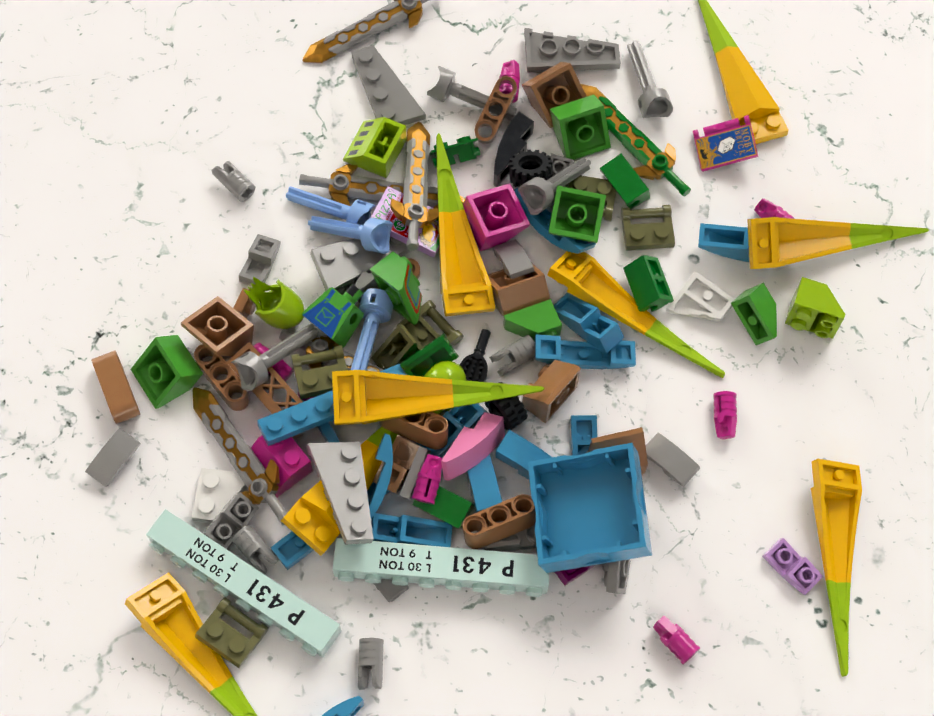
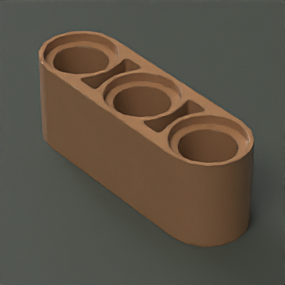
(500, 99)
(115, 387)
(225, 387)
(424, 428)
(506, 511)

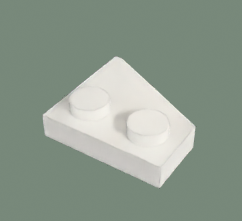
(701, 300)
(214, 492)

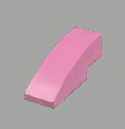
(473, 445)

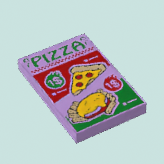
(427, 236)

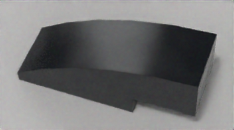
(512, 143)

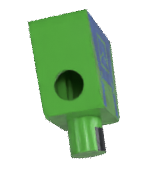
(336, 313)

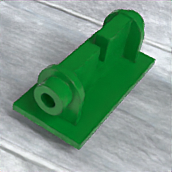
(464, 149)

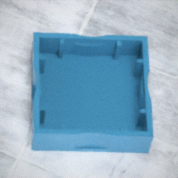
(589, 508)

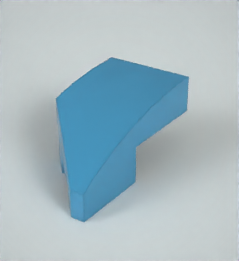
(582, 431)

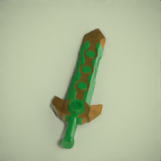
(654, 161)

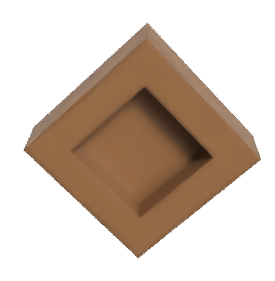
(244, 304)

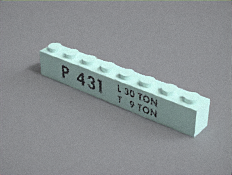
(440, 566)
(244, 583)

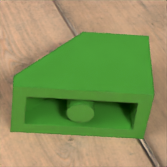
(757, 313)
(534, 320)

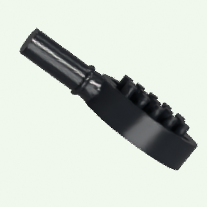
(475, 364)

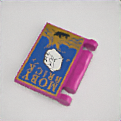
(725, 144)

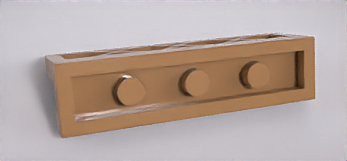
(262, 395)

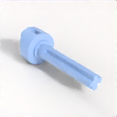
(357, 213)
(373, 234)
(374, 313)

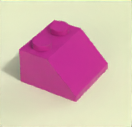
(495, 216)
(289, 457)

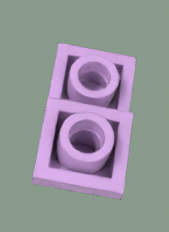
(792, 567)

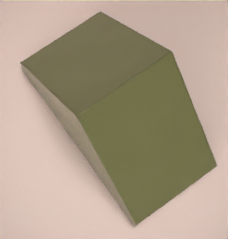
(395, 348)

